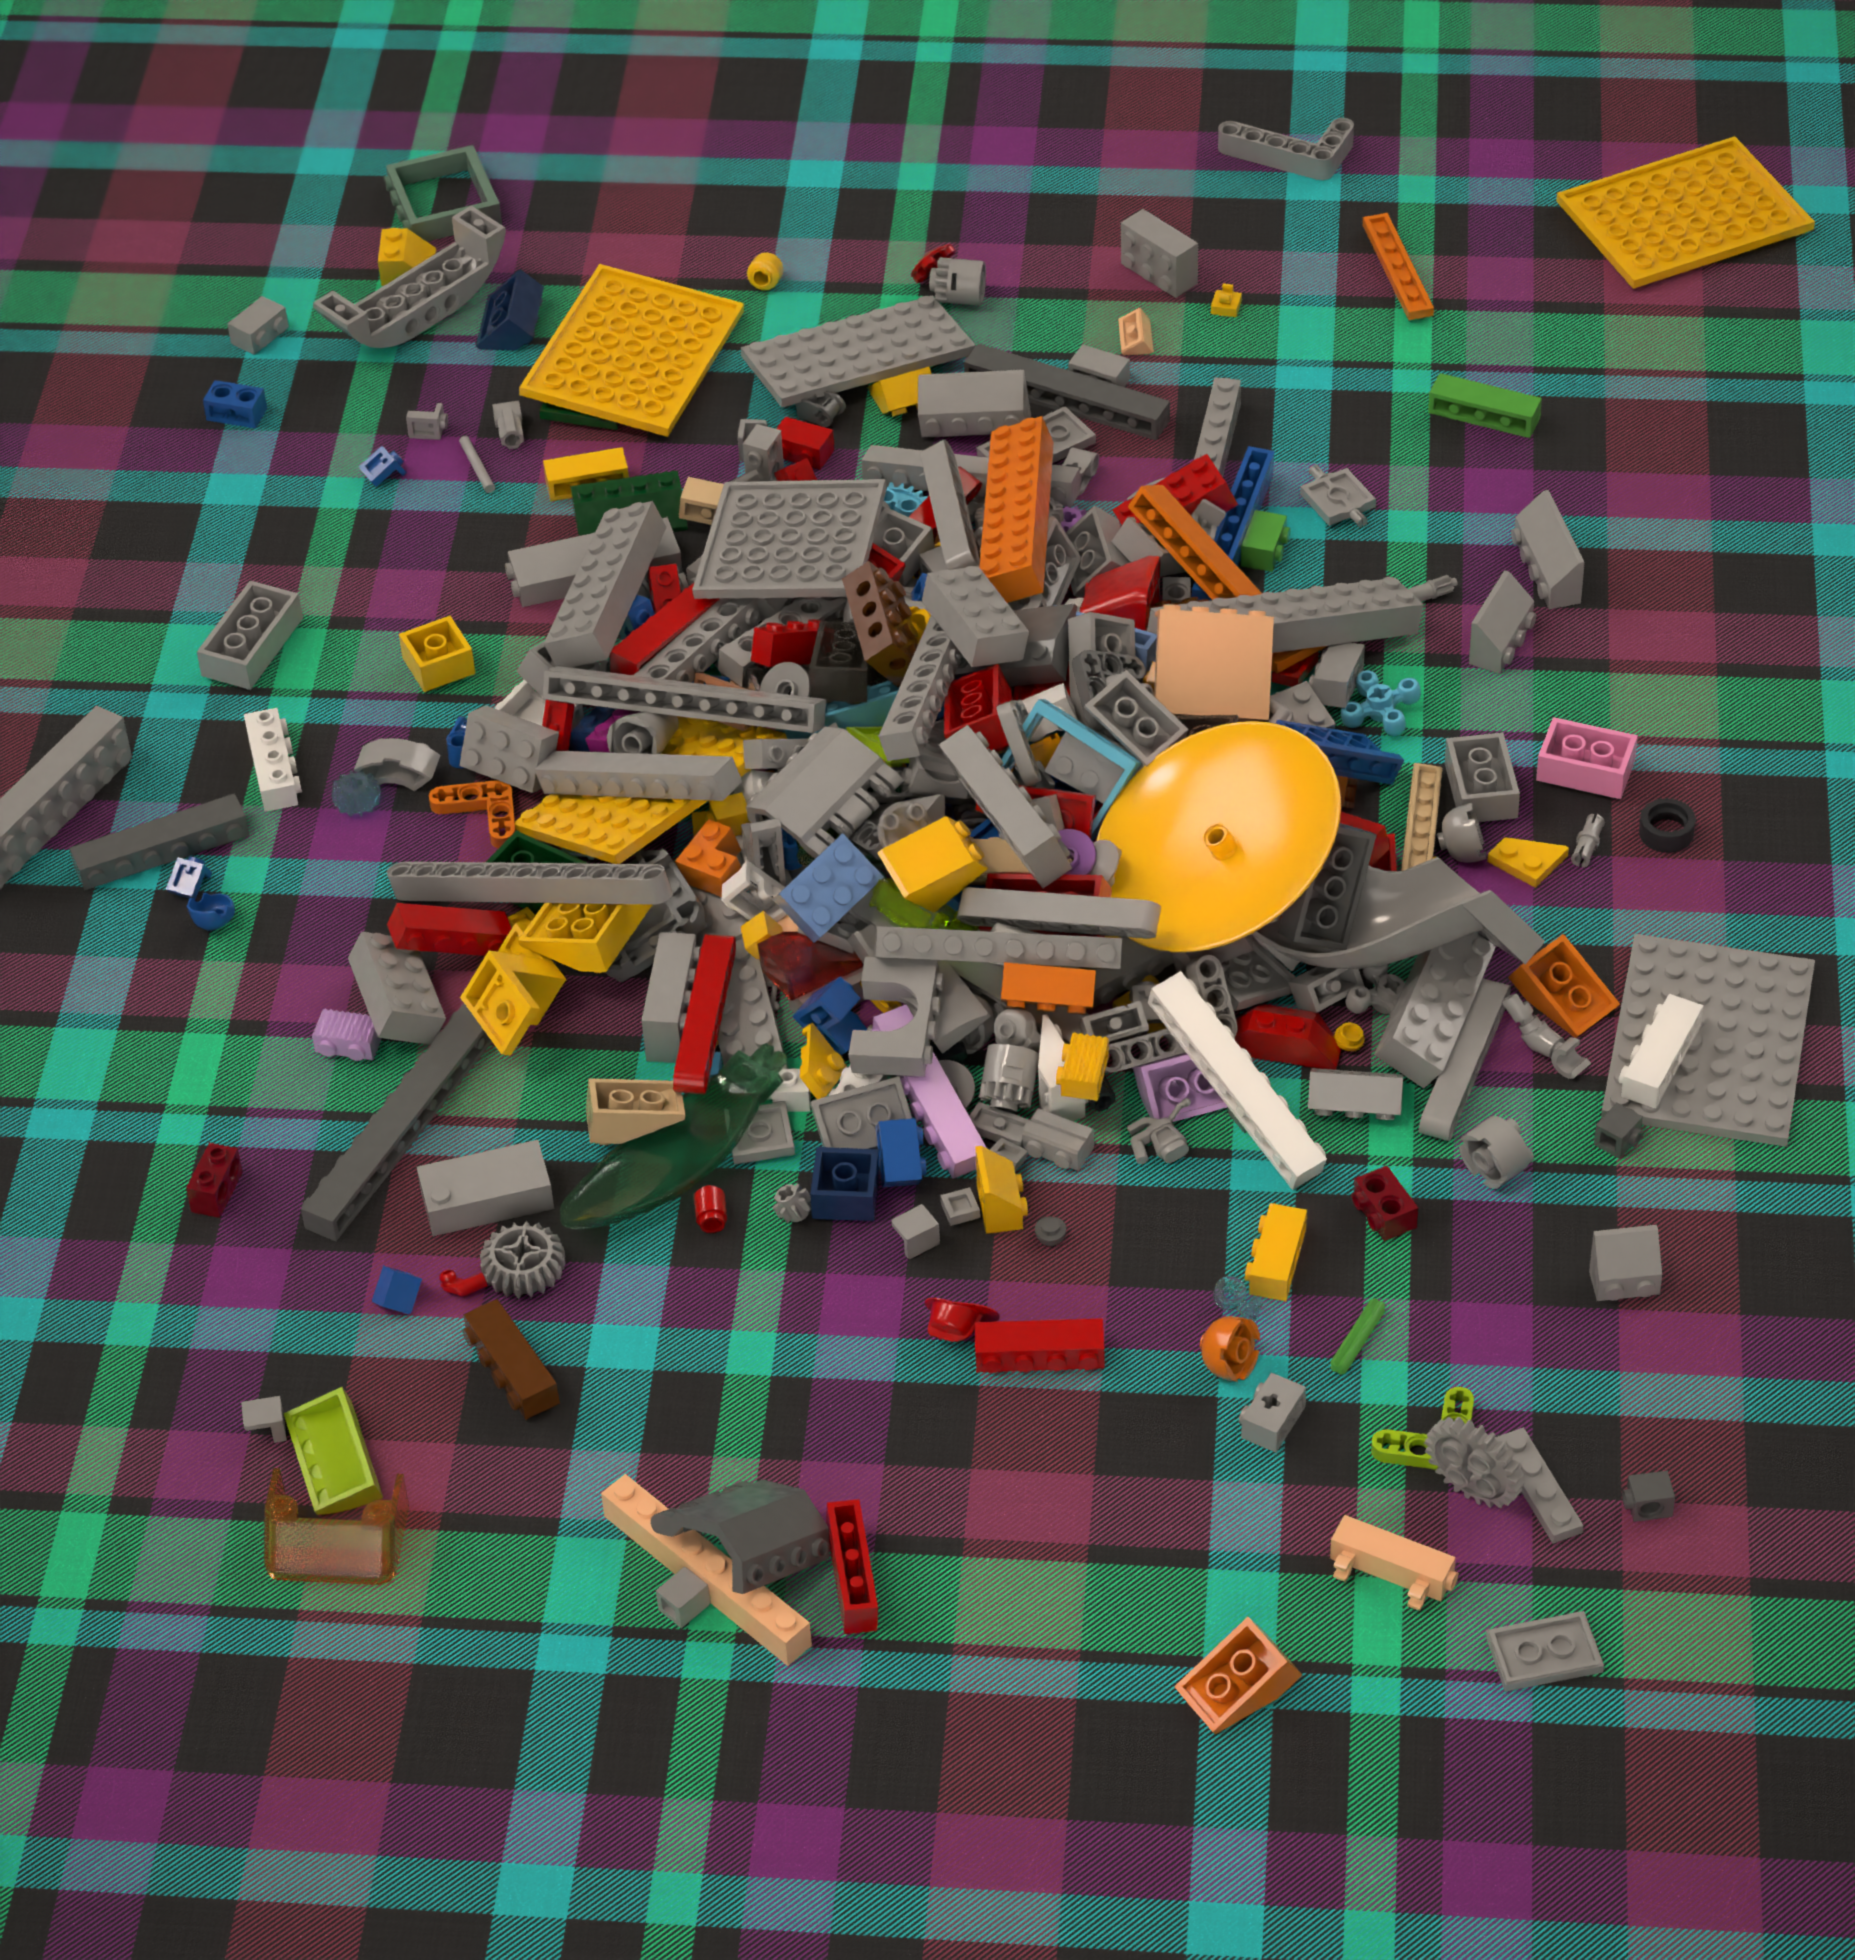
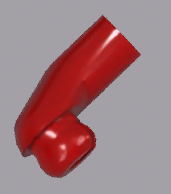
(460, 1286)

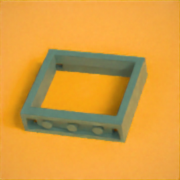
(434, 166)

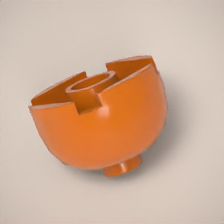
(1229, 1347)

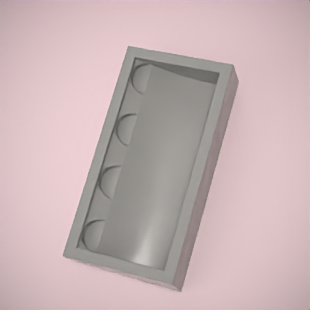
(958, 1011)

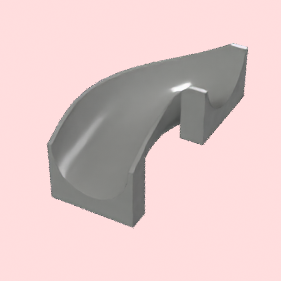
(1409, 915)

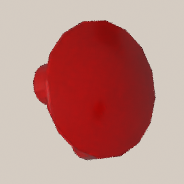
(929, 260)

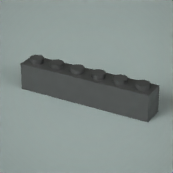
(159, 841)

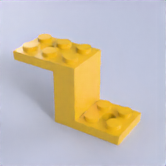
(512, 991)

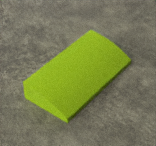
(333, 1454)

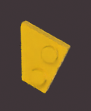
(1527, 859)
(820, 1063)

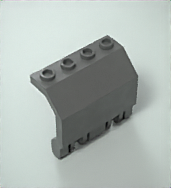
(761, 1524)

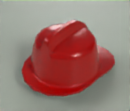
(956, 1320)

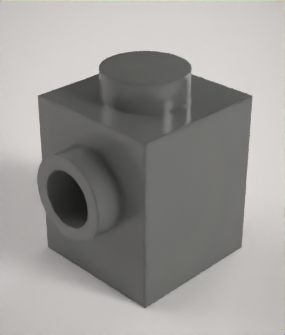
(1618, 1130)

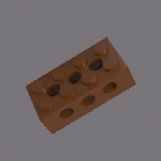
(881, 621)

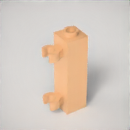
(1392, 1559)

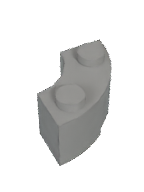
(398, 762)

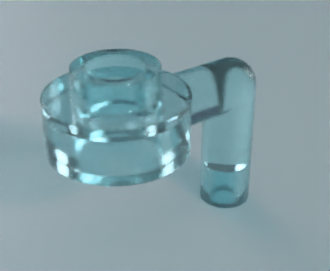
(1237, 1288)

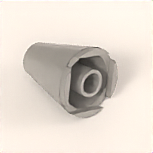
(641, 733)

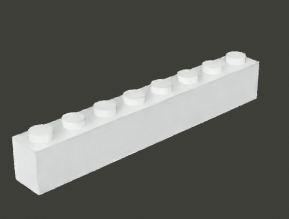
(1237, 1080)

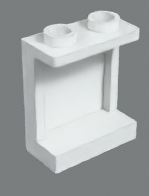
(530, 705)

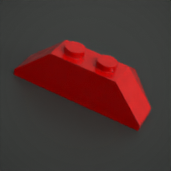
(1287, 1036)

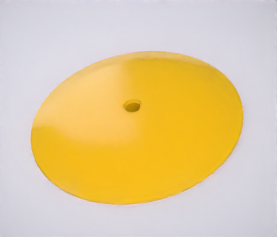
(1224, 832)

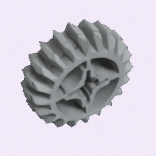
(522, 1259)

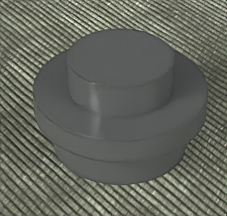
(1050, 1231)

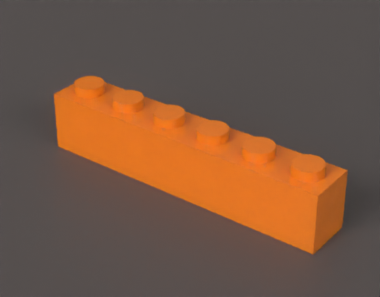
(1190, 544)

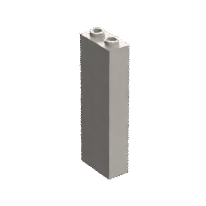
(548, 569)

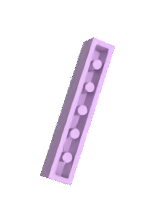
(936, 1106)

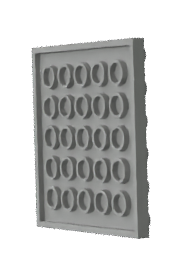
(788, 538)

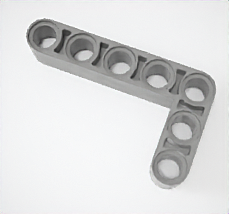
(1286, 152)
(1149, 1042)

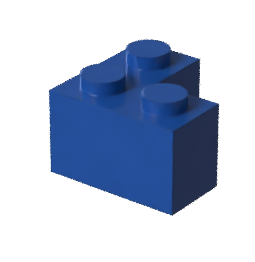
(832, 1014)

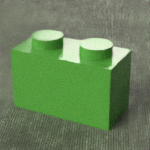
(1265, 541)

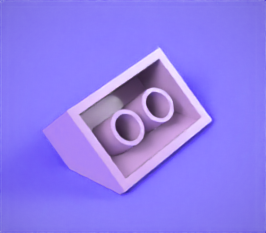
(1171, 1080)

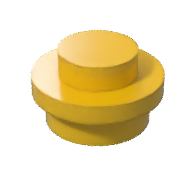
(1349, 1036)

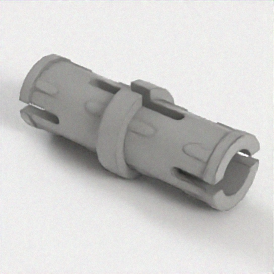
(1587, 840)

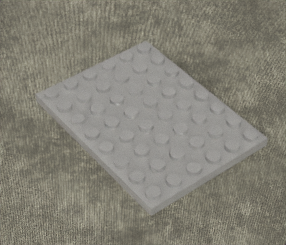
(1749, 1045)

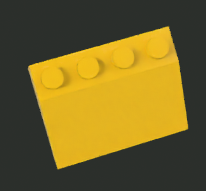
(583, 933)

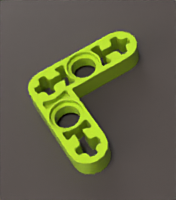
(1397, 1438)

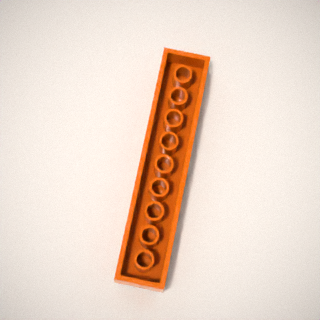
(1017, 508)

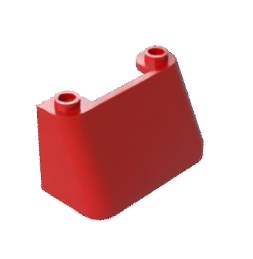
(1125, 591)

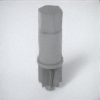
(1434, 588)

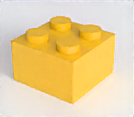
(437, 653)

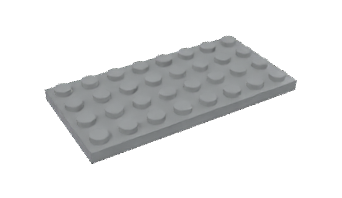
(857, 350)

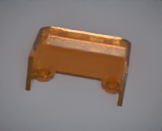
(333, 1548)

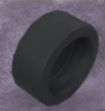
(1662, 840)

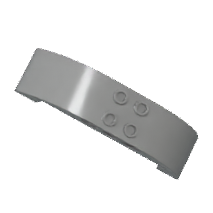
(424, 292)

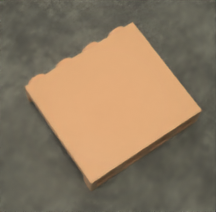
(1214, 662)

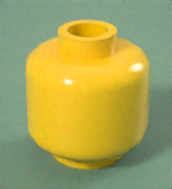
(765, 271)

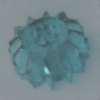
(356, 793)

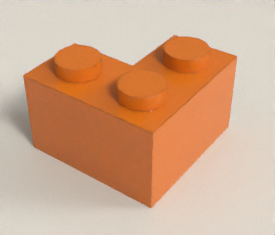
(710, 858)

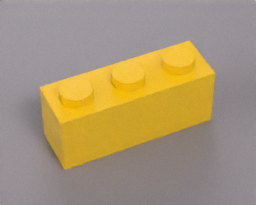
(583, 469)
(1276, 1252)

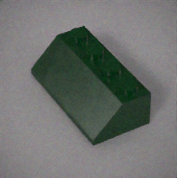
(594, 499)

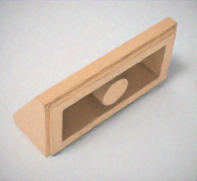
(1135, 333)

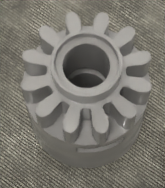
(958, 281)
(1009, 1077)

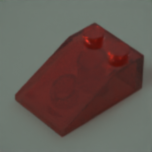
(803, 966)

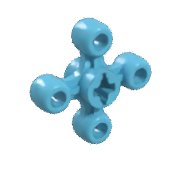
(1381, 703)

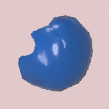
(211, 911)

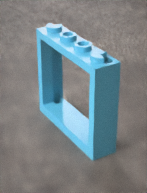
(1046, 709)

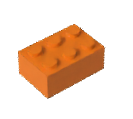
(1048, 987)

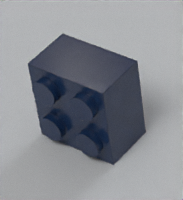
(845, 1184)

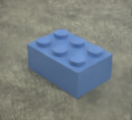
(828, 888)

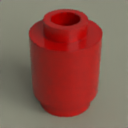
(710, 1208)

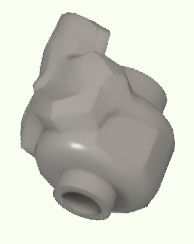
(1017, 1028)

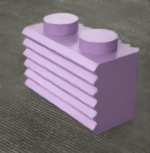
(345, 1035)

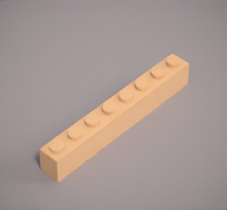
(756, 1612)

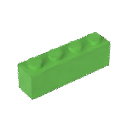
(1484, 405)

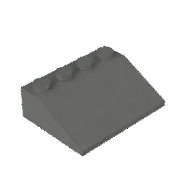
(1045, 651)

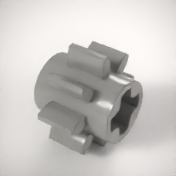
(792, 1203)

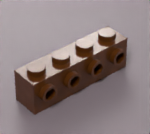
(511, 1359)

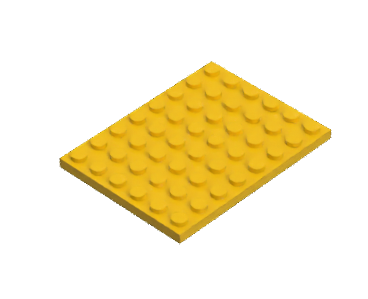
(1684, 212)
(632, 350)
(620, 826)

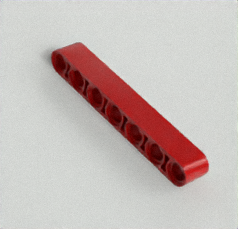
(704, 1014)

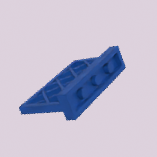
(1351, 753)

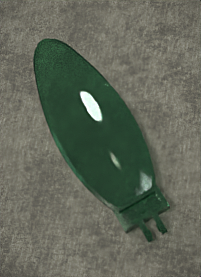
(677, 1157)

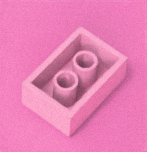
(1586, 758)

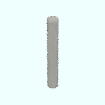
(477, 464)

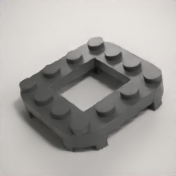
(686, 918)

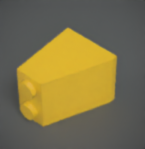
(934, 863)

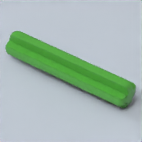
(1357, 1336)

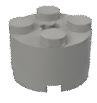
(1495, 1151)

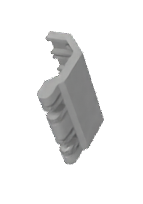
(824, 789)

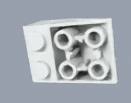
(1049, 1059)

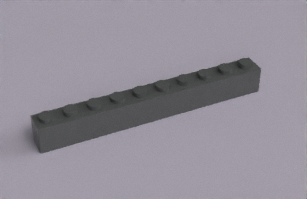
(395, 1126)

